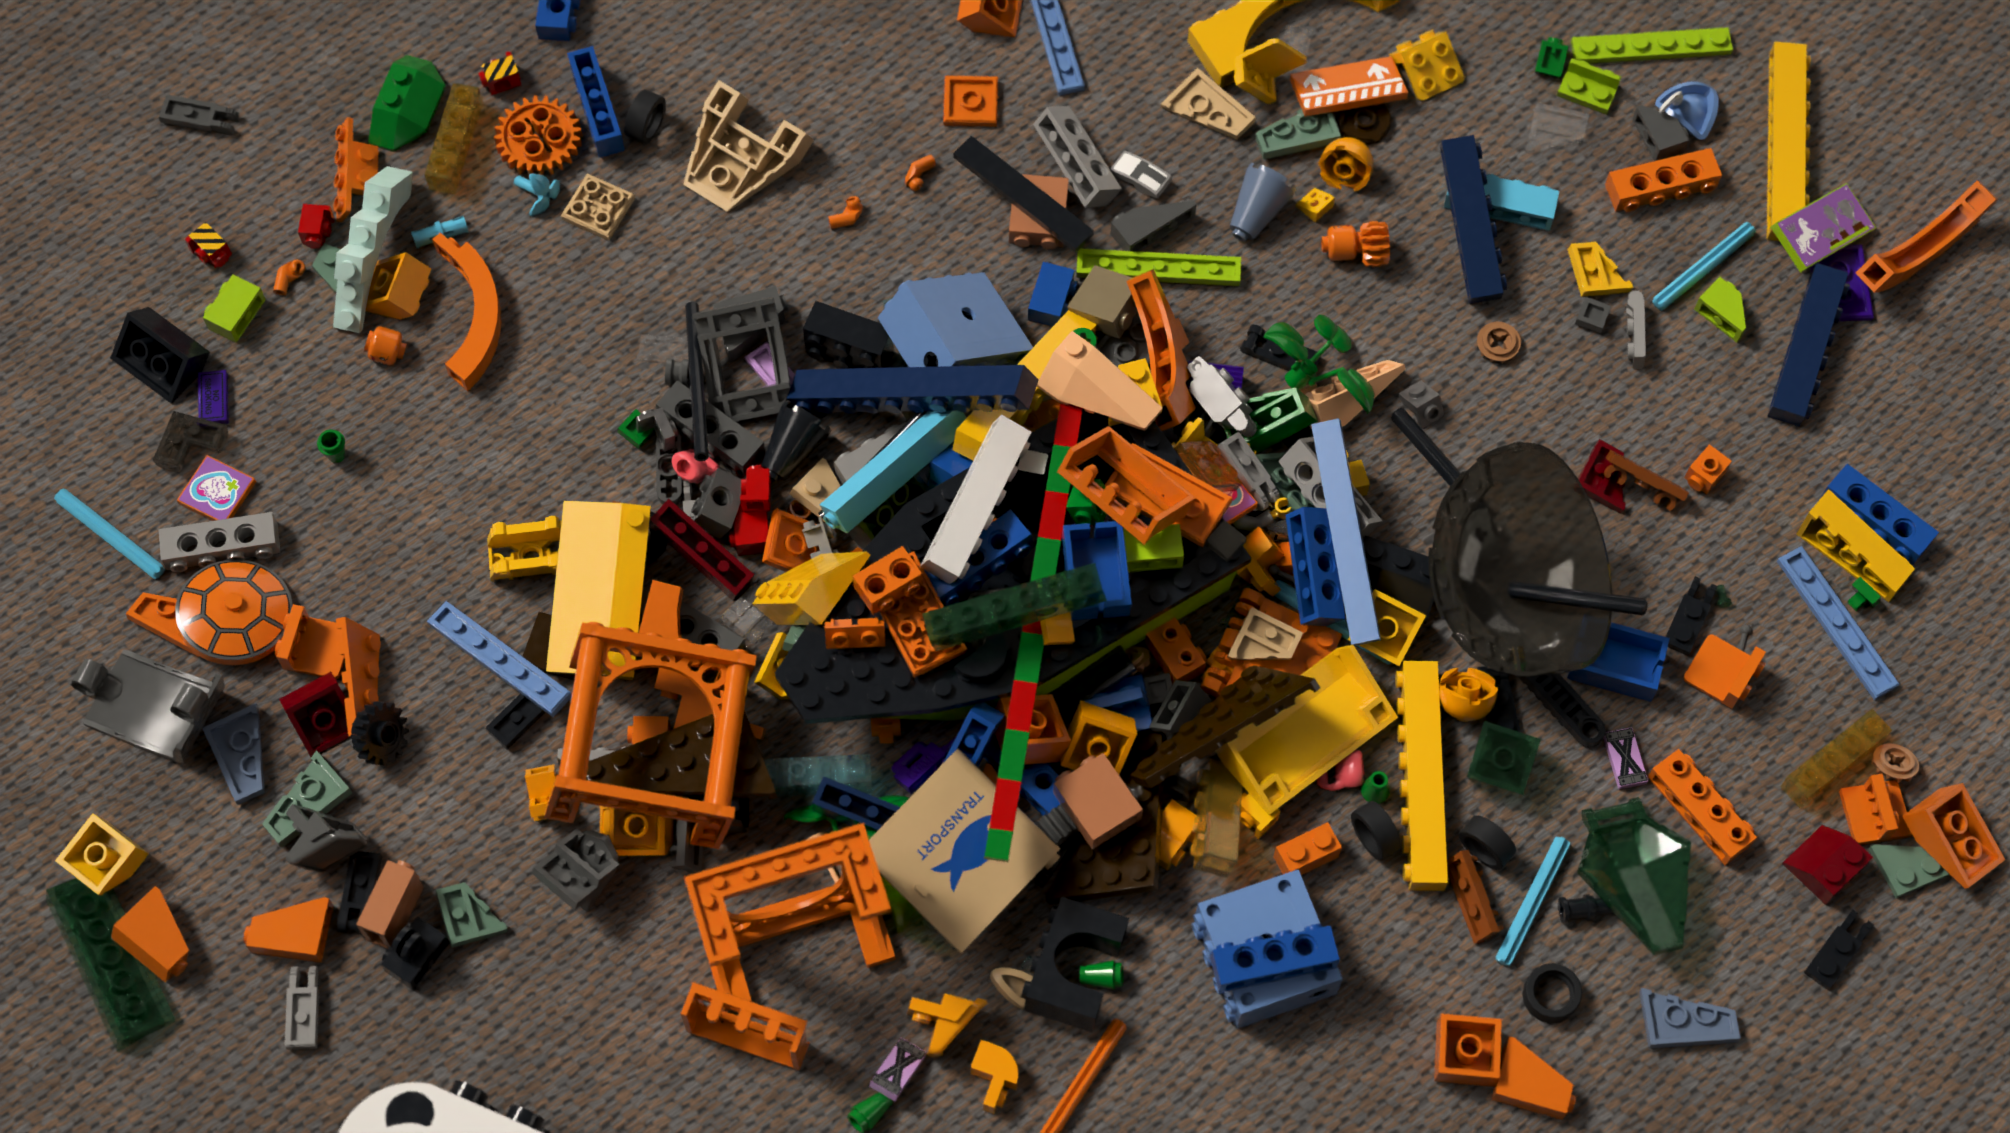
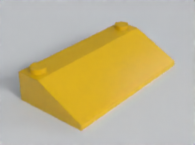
(597, 575)
(1311, 735)

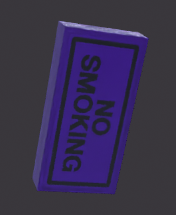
(213, 396)

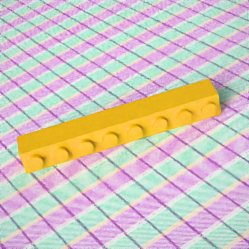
(1787, 132)
(975, 427)
(1422, 776)

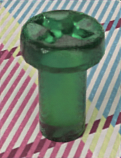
(1723, 600)

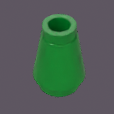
(332, 445)
(1374, 792)
(1103, 974)
(868, 1112)

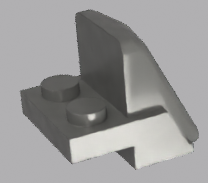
(323, 839)
(579, 868)

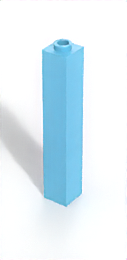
(890, 469)

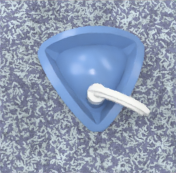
(1693, 105)

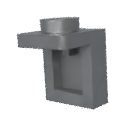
(1423, 402)
(656, 419)

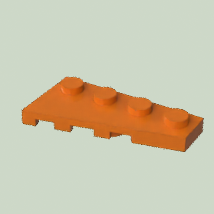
(362, 666)

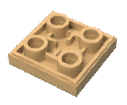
(598, 207)

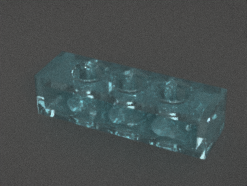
(804, 774)

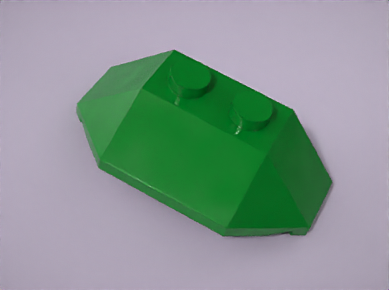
(405, 103)

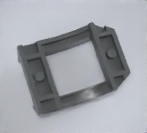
(735, 320)

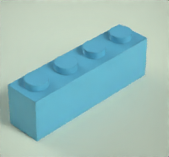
(1519, 202)

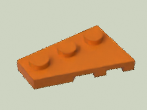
(158, 616)

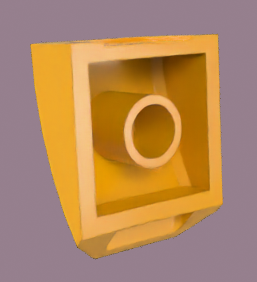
(636, 832)

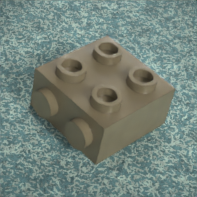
(1105, 301)

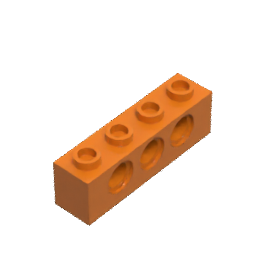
(1673, 170)

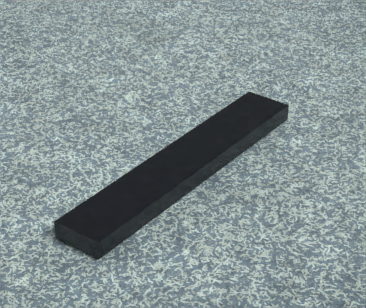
(1023, 194)

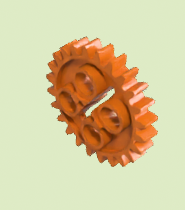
(558, 123)

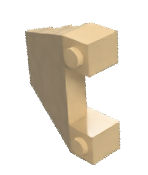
(733, 161)

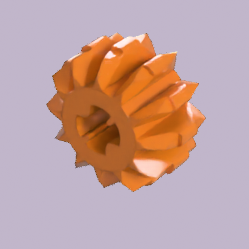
(1375, 244)

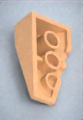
(1087, 379)
(1336, 401)

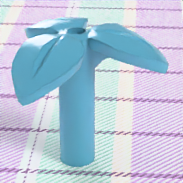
(539, 186)

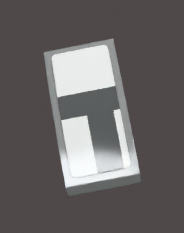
(1143, 174)

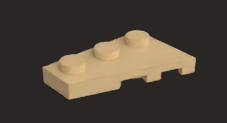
(1209, 105)

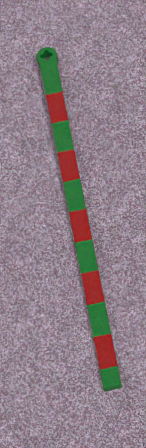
(1032, 641)

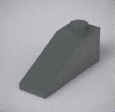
(1148, 224)

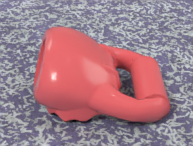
(691, 469)
(1348, 773)

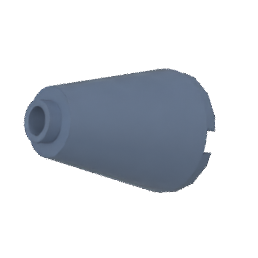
(1259, 200)

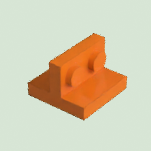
(1875, 811)

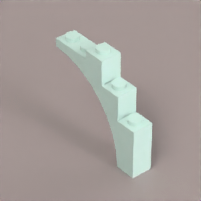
(368, 229)

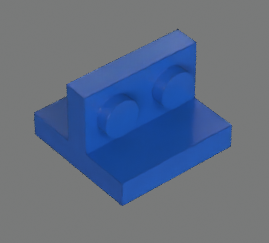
(1129, 699)

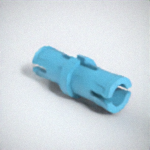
(448, 229)

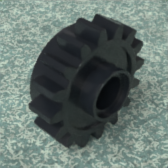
(379, 733)

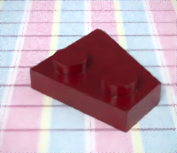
(1594, 482)

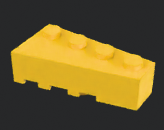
(1854, 546)

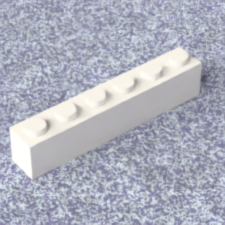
(976, 499)

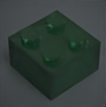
(1504, 758)

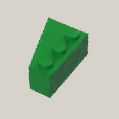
(1277, 417)

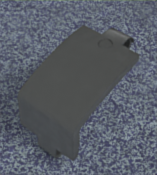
(148, 703)

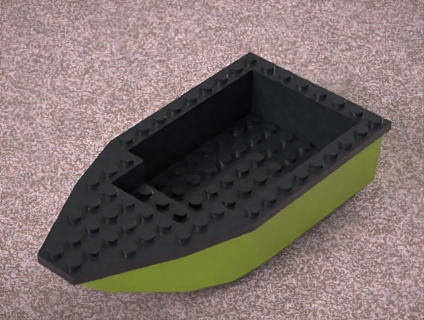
(878, 682)

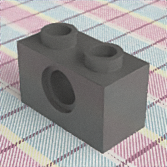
(713, 517)

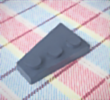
(239, 752)
(1686, 1023)

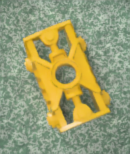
(523, 539)

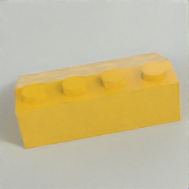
(809, 589)

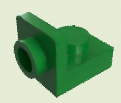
(1551, 57)

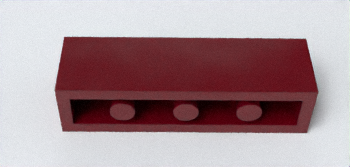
(700, 549)

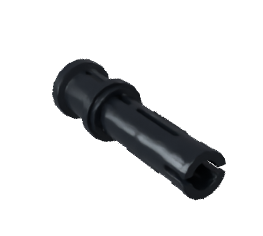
(1580, 908)

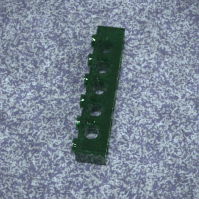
(1014, 607)

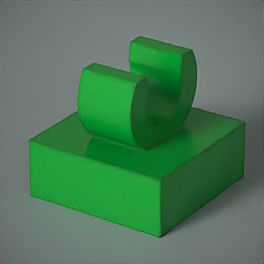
(1864, 594)

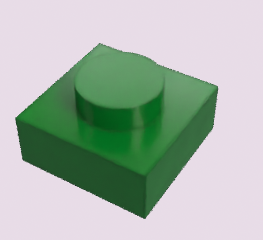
(630, 433)

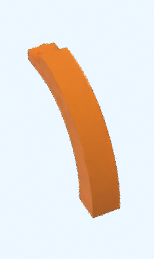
(1899, 264)
(482, 339)

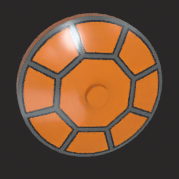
(232, 611)

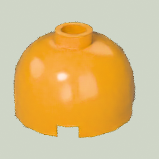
(1346, 159)
(1467, 694)

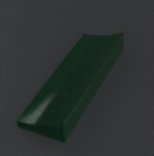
(117, 982)

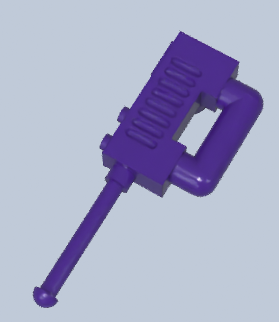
(915, 776)

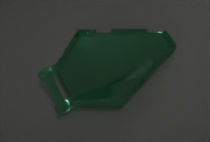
(1639, 873)

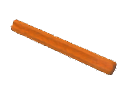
(1085, 1077)

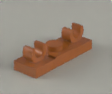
(1645, 479)
(1472, 896)

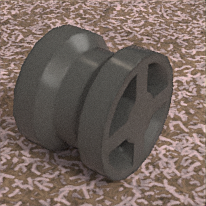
(677, 371)

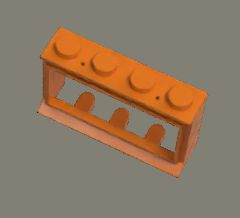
(1138, 471)
(742, 1032)

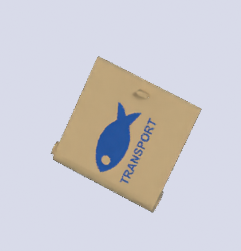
(938, 847)

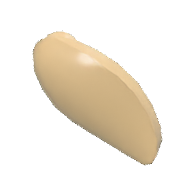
(1010, 984)

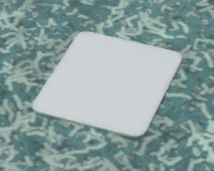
(1033, 462)

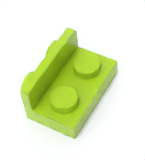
(1589, 86)

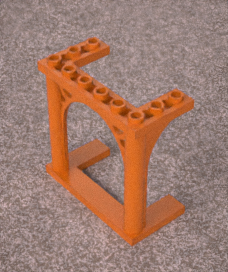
(590, 651)
(855, 893)

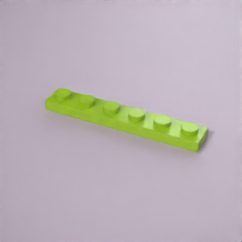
(1652, 45)
(1167, 266)

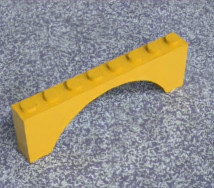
(1229, 30)

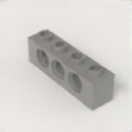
(1077, 156)
(1296, 467)
(176, 540)

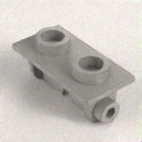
(818, 536)

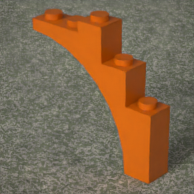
(1165, 344)
(663, 618)

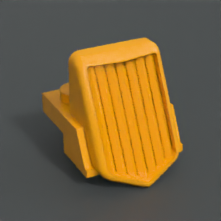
(949, 1018)

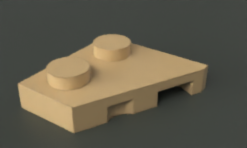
(815, 487)
(1264, 639)

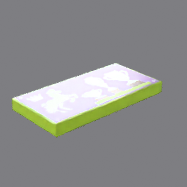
(1823, 227)

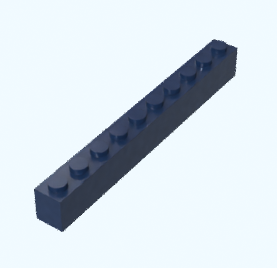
(914, 389)

